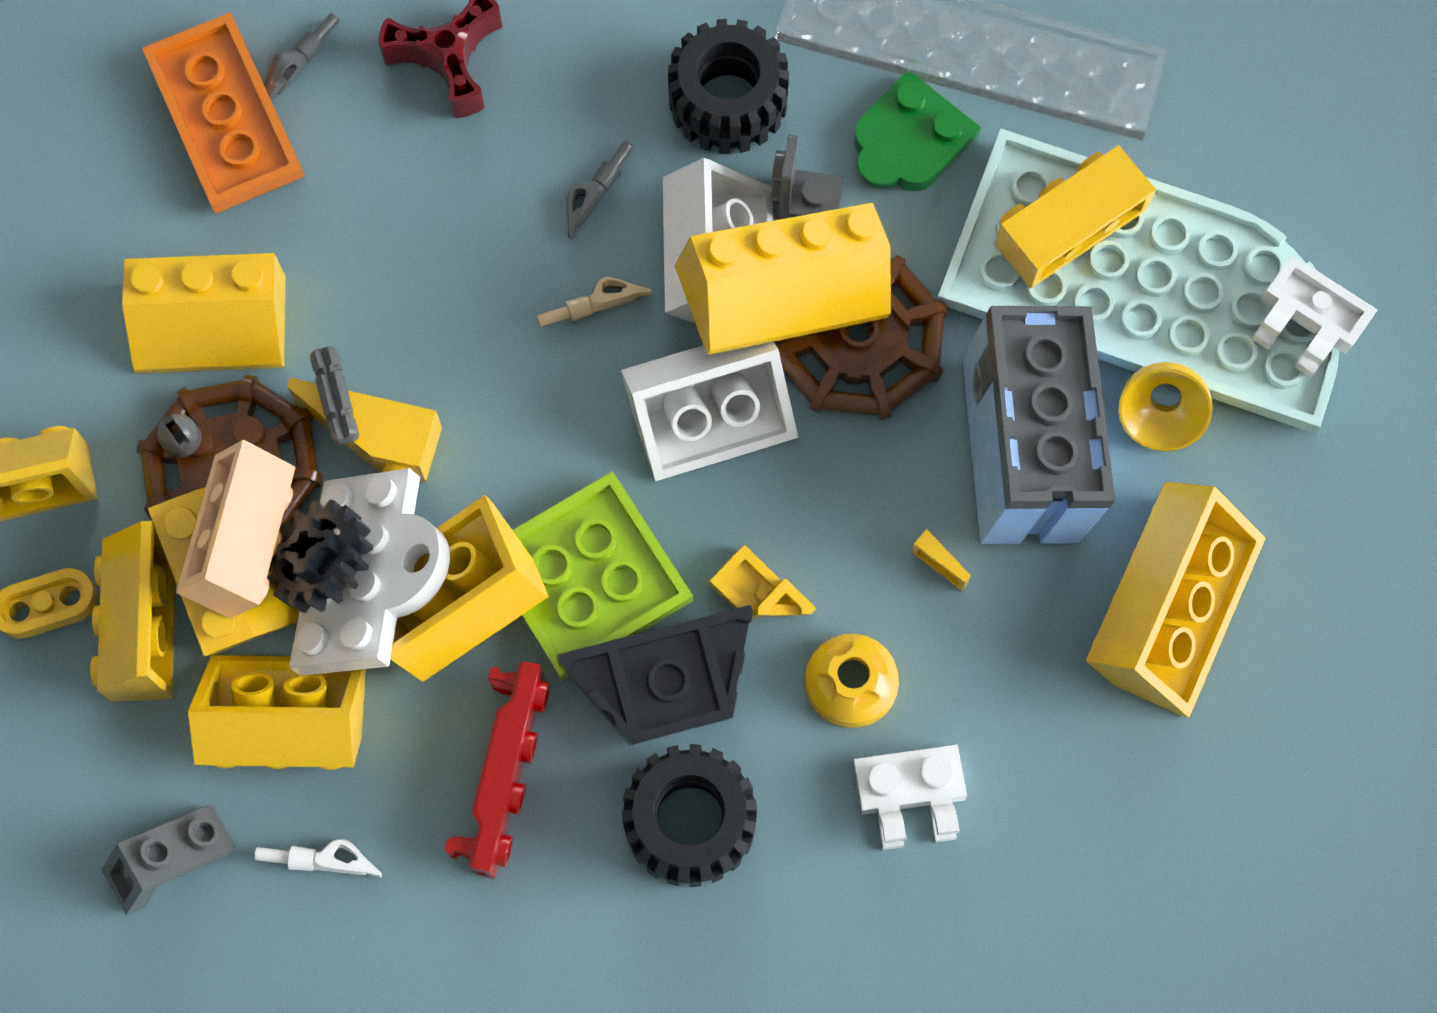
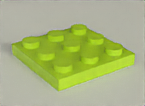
(599, 571)

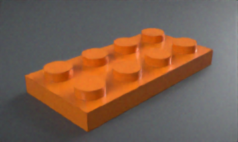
(223, 113)

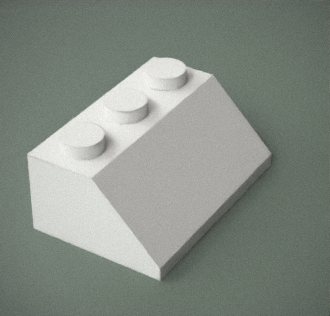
(701, 201)
(709, 407)

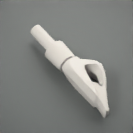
(324, 860)

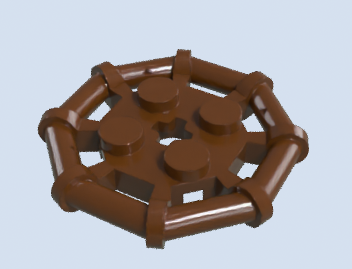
(873, 358)
(226, 430)

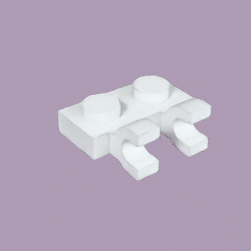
(1317, 305)
(909, 781)

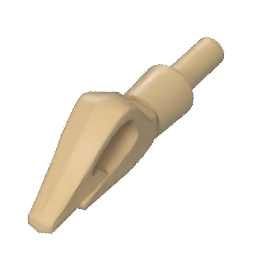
(596, 302)

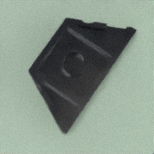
(665, 676)

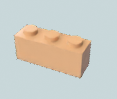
(237, 530)

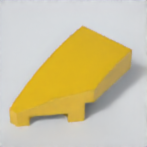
(748, 581)

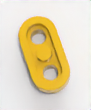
(46, 600)

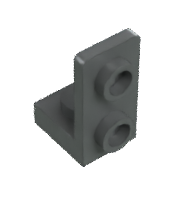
(801, 190)
(163, 854)

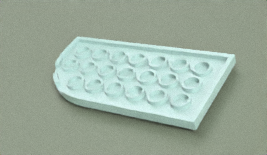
(1161, 288)

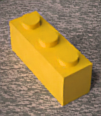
(1073, 215)

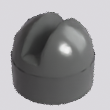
(187, 427)

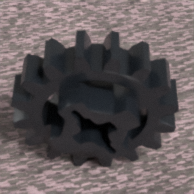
(319, 556)

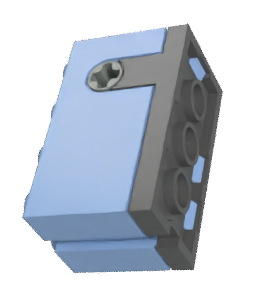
(1037, 425)

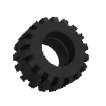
(733, 52)
(689, 770)

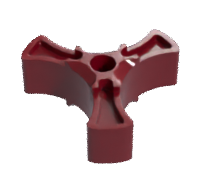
(445, 50)

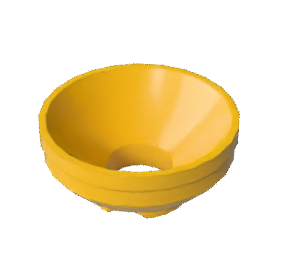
(1165, 426)
(846, 705)

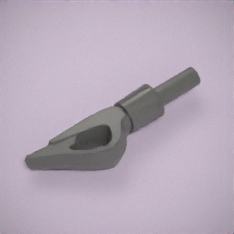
(289, 64)
(593, 191)

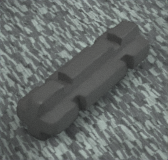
(334, 395)

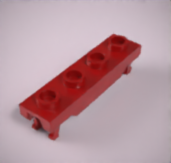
(499, 787)

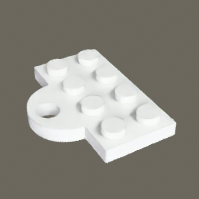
(363, 626)

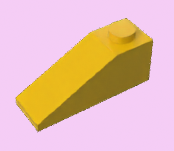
(389, 431)

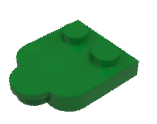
(911, 136)

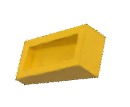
(938, 558)

